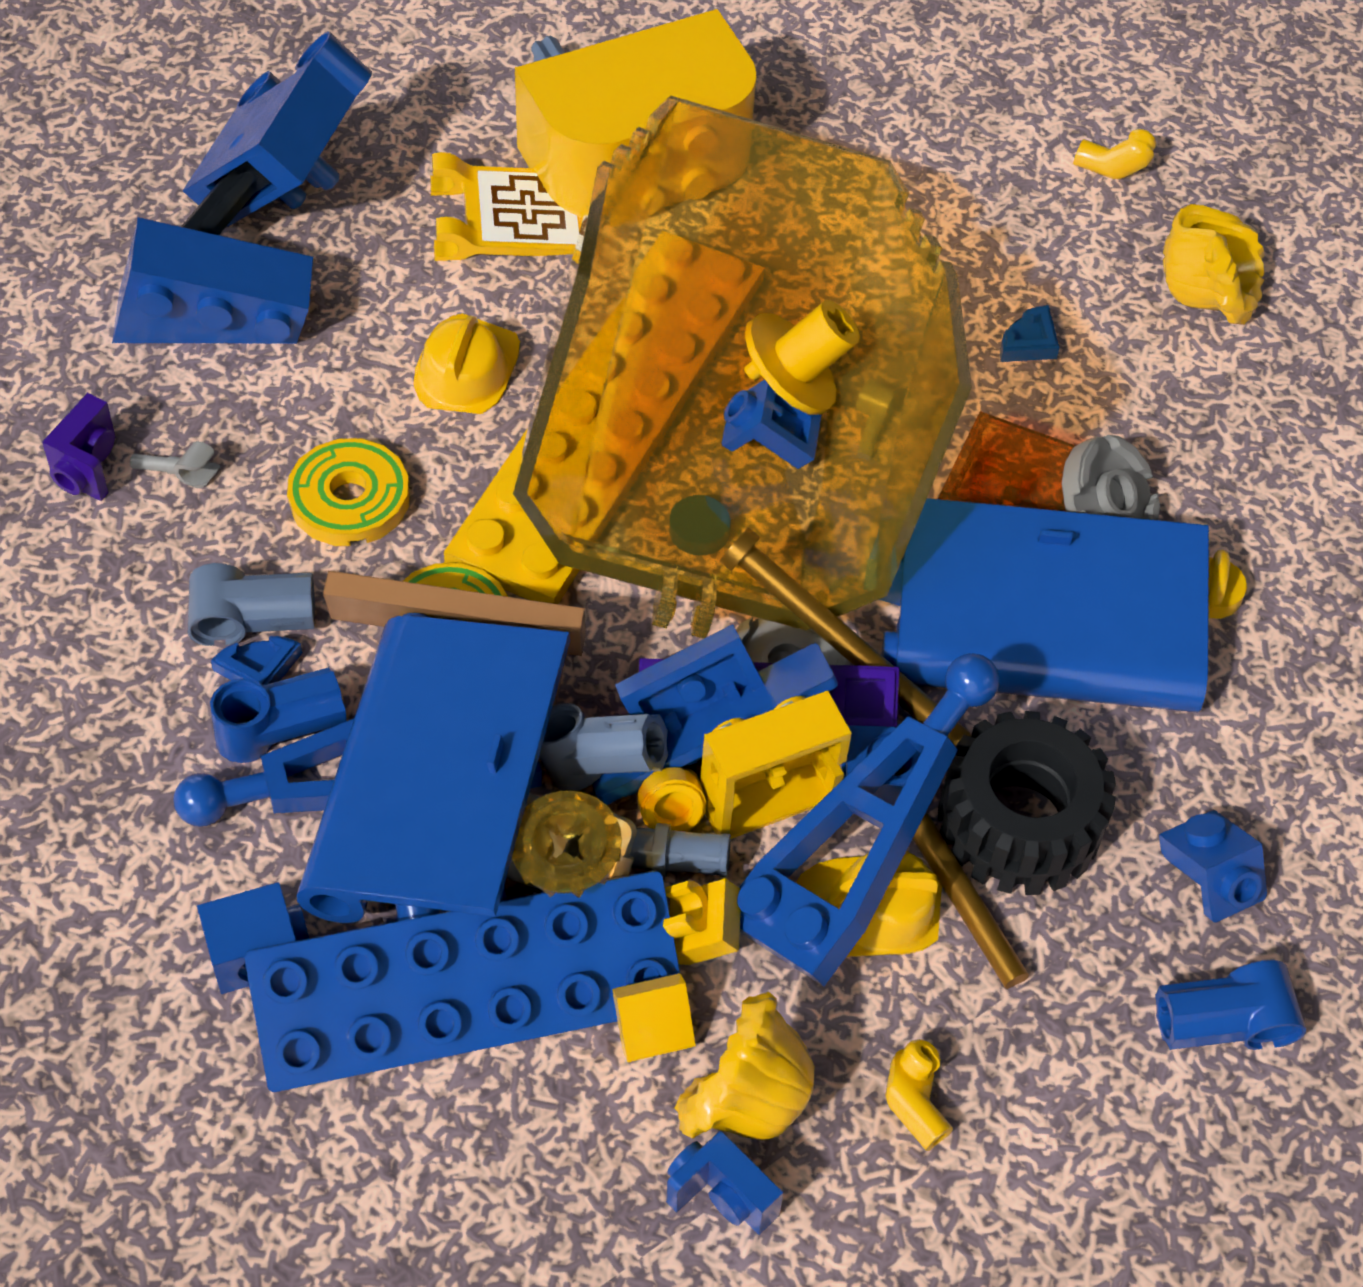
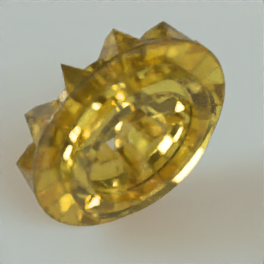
(567, 815)

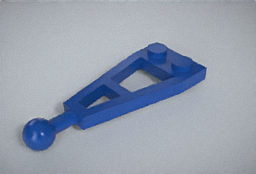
(204, 798)
(802, 925)

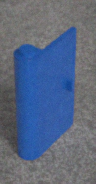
(1057, 603)
(435, 769)

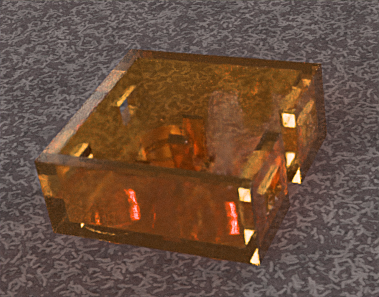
(1005, 461)

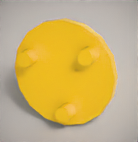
(799, 356)

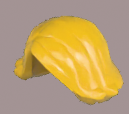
(1214, 262)
(759, 1082)

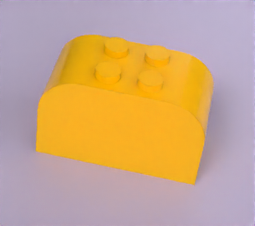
(593, 98)

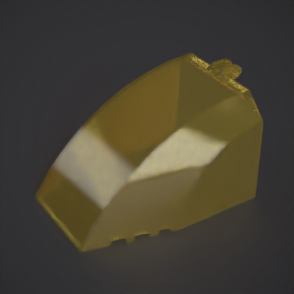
(649, 347)

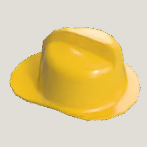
(465, 365)
(906, 915)

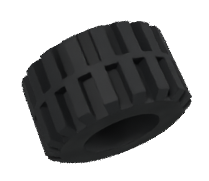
(1018, 846)

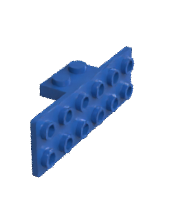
(454, 980)

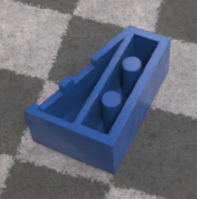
(209, 289)

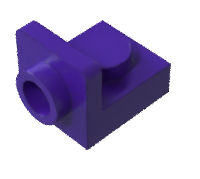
(79, 447)

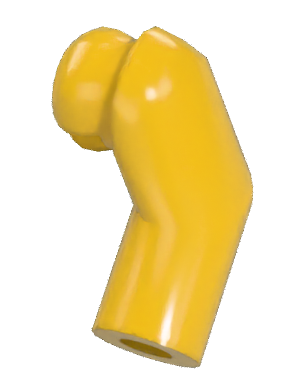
(1121, 159)
(910, 1091)

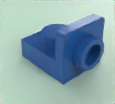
(773, 423)
(737, 1184)

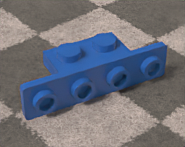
(705, 688)

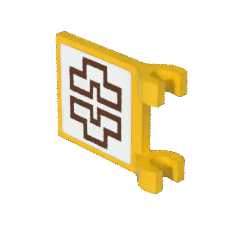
(503, 212)

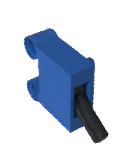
(277, 138)

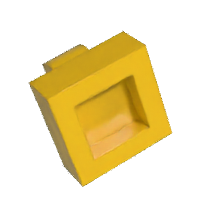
(703, 920)

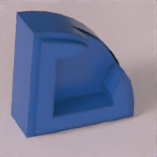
(1030, 337)
(258, 661)

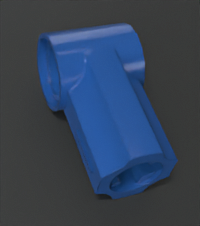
(275, 711)
(1246, 1006)

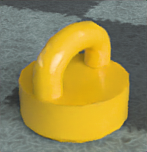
(1225, 586)
(672, 798)

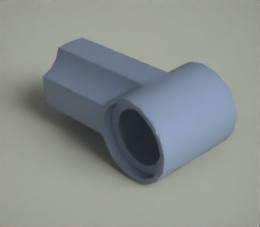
(229, 604)
(583, 748)

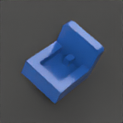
(1220, 860)

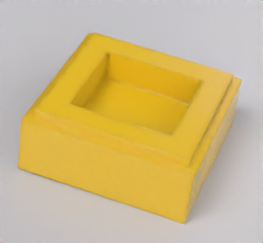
(654, 1017)

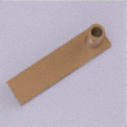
(378, 599)

